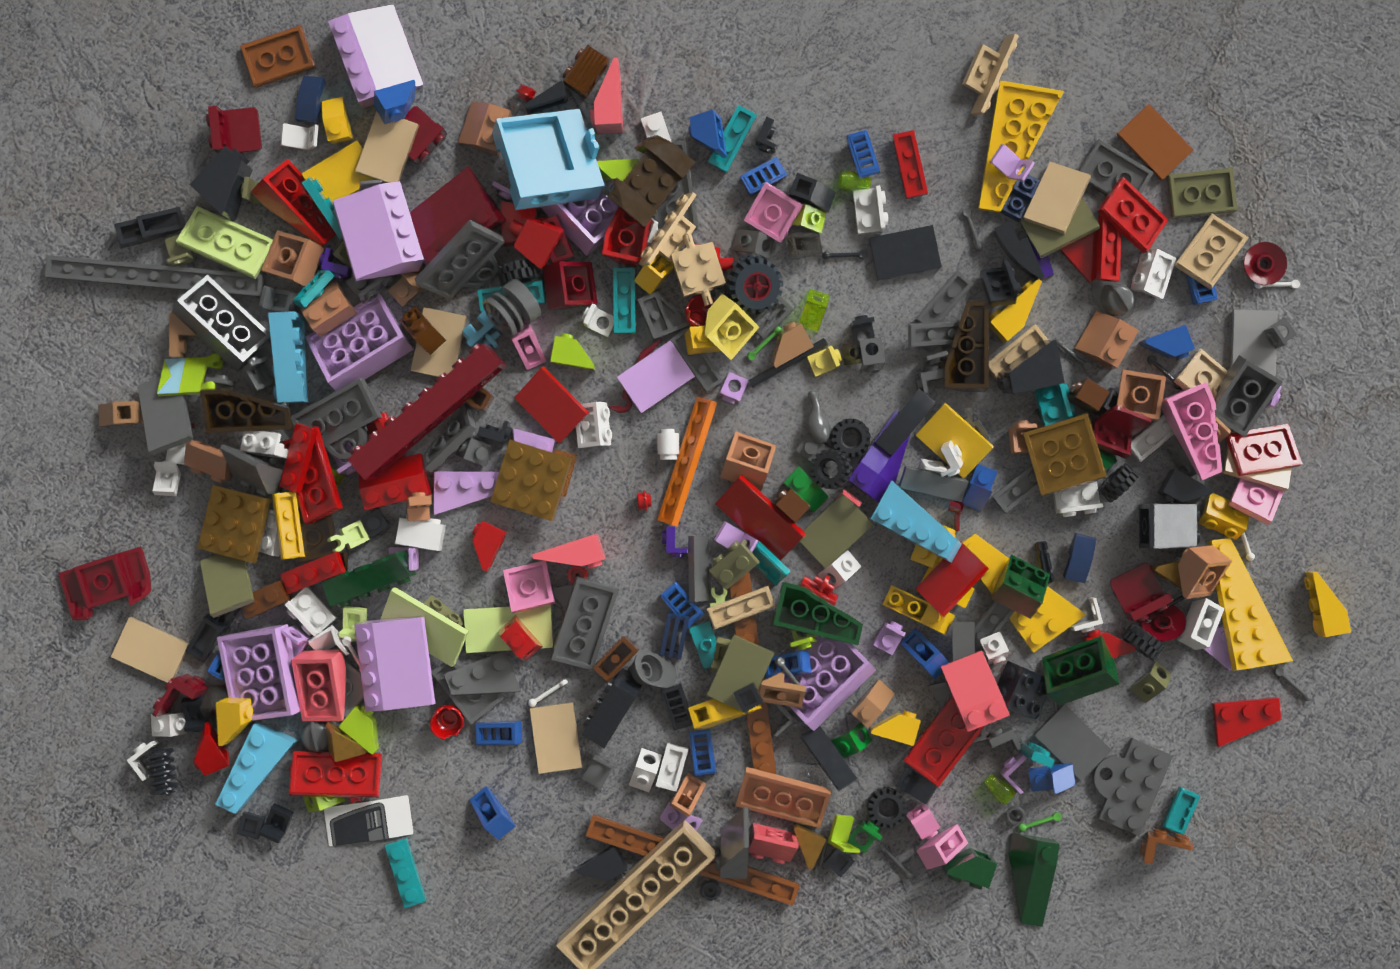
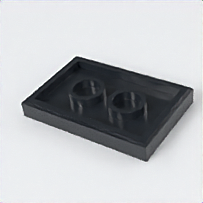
(905, 252)

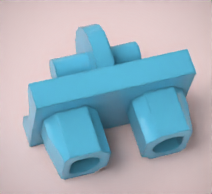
(477, 337)

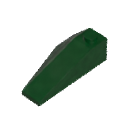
(809, 614)
(1033, 871)

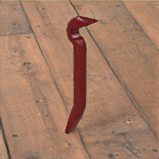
(648, 350)

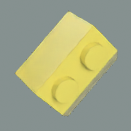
(728, 326)

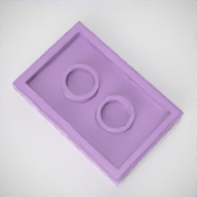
(655, 376)

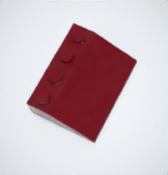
(450, 209)

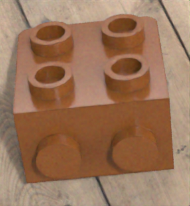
(1160, 836)

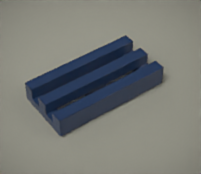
(671, 653)

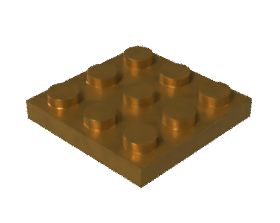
(1065, 454)
(531, 480)
(234, 524)

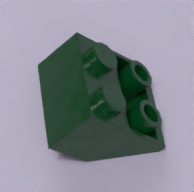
(1021, 587)
(972, 867)

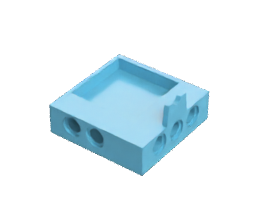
(549, 158)

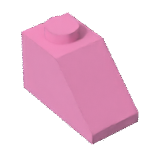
(528, 347)
(923, 821)
(942, 847)

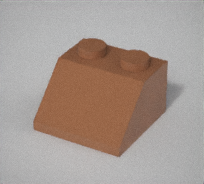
(479, 126)
(292, 258)
(328, 309)
(1106, 340)
(1141, 393)
(748, 458)
(207, 459)
(1201, 570)

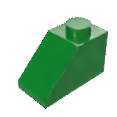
(806, 488)

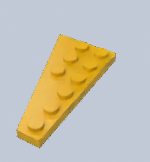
(1017, 123)
(1049, 620)
(1246, 622)

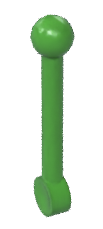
(752, 354)
(1055, 816)

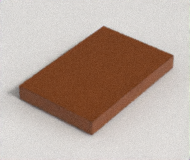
(277, 56)
(1155, 142)

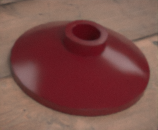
(1272, 256)
(1172, 618)

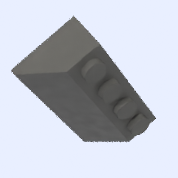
(221, 322)

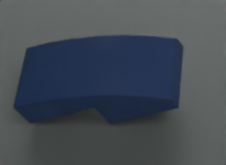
(308, 100)
(1020, 197)
(1080, 559)

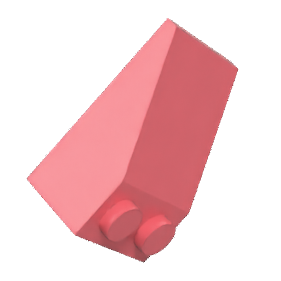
(608, 103)
(579, 552)
(320, 684)
(974, 691)
(772, 843)

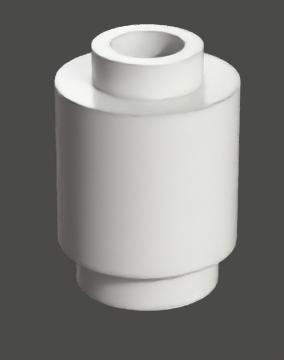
(668, 444)

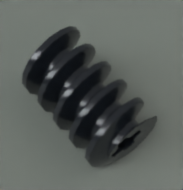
(161, 771)

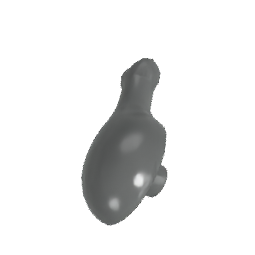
(817, 421)

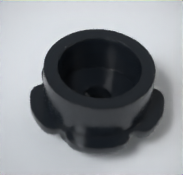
(705, 885)

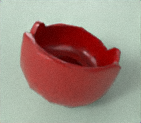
(696, 311)
(446, 721)

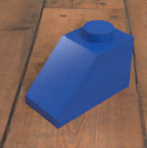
(394, 101)
(708, 132)
(1171, 343)
(924, 653)
(492, 813)

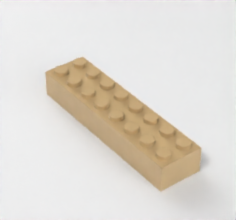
(636, 897)

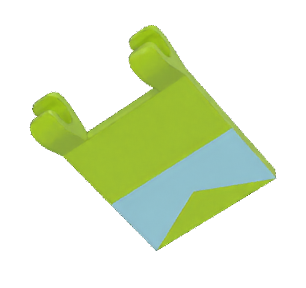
(187, 375)

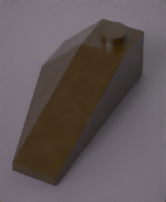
(969, 354)
(238, 412)

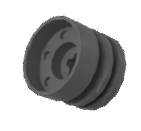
(512, 308)

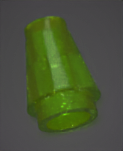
(850, 181)
(999, 789)

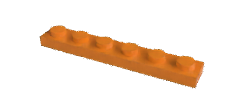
(687, 461)

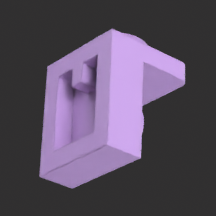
(889, 637)

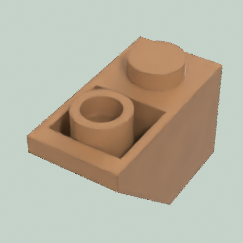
(120, 414)

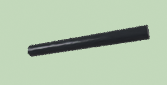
(773, 371)

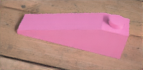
(1194, 425)

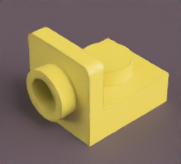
(824, 361)

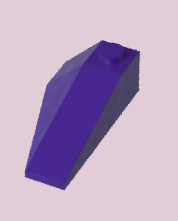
(877, 468)

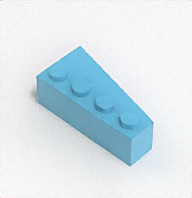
(289, 357)
(909, 520)
(255, 763)

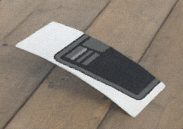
(368, 821)

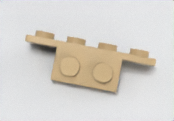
(986, 71)
(669, 238)

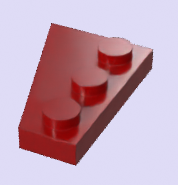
(1243, 717)

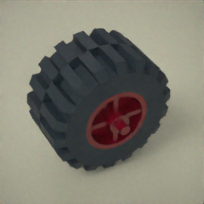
(753, 283)

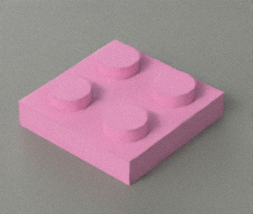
(773, 212)
(1256, 500)
(529, 586)

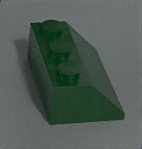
(1079, 671)

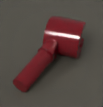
(957, 508)

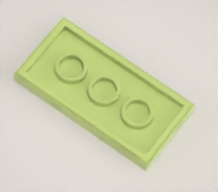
(225, 242)
(486, 622)
(443, 635)

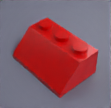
(395, 483)

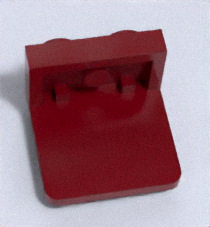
(234, 129)
(427, 137)
(1115, 430)
(1139, 593)
(188, 685)

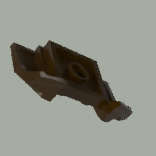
(649, 179)
(315, 540)

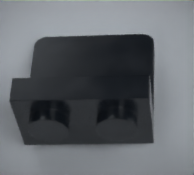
(1022, 690)

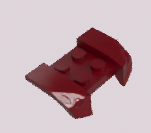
(106, 581)

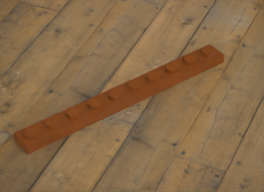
(758, 720)
(643, 842)

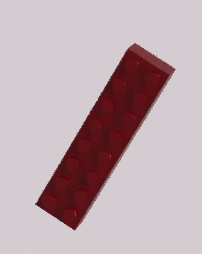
(426, 412)

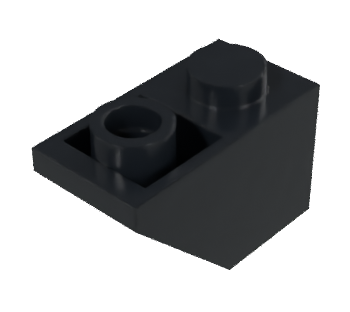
(812, 192)

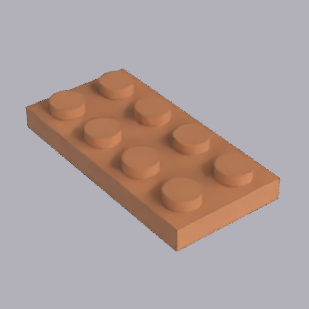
(783, 797)

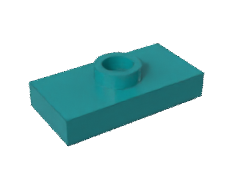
(313, 288)
(770, 564)
(705, 642)
(1181, 810)

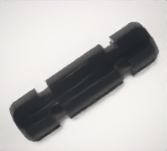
(1044, 558)

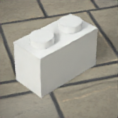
(421, 533)
(1201, 624)

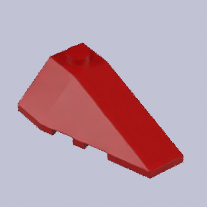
(286, 197)
(625, 239)

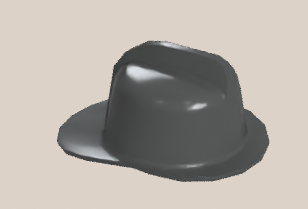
(1114, 298)
(653, 670)
(313, 735)

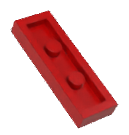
(910, 164)
(1108, 251)
(298, 458)
(312, 573)

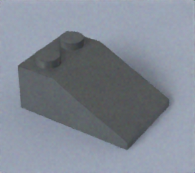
(1244, 395)
(253, 470)
(734, 847)

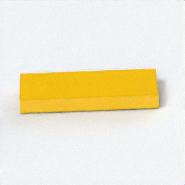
(288, 525)

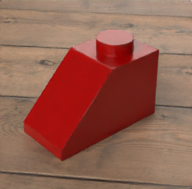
(487, 543)
(1115, 645)
(208, 755)

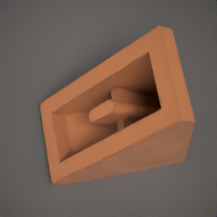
(687, 794)

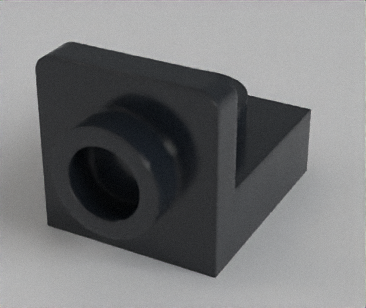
(766, 132)
(491, 432)

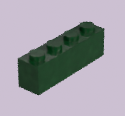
(368, 578)

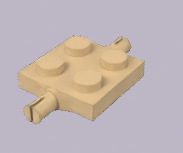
(698, 269)

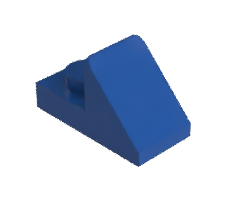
(979, 487)
(1058, 778)

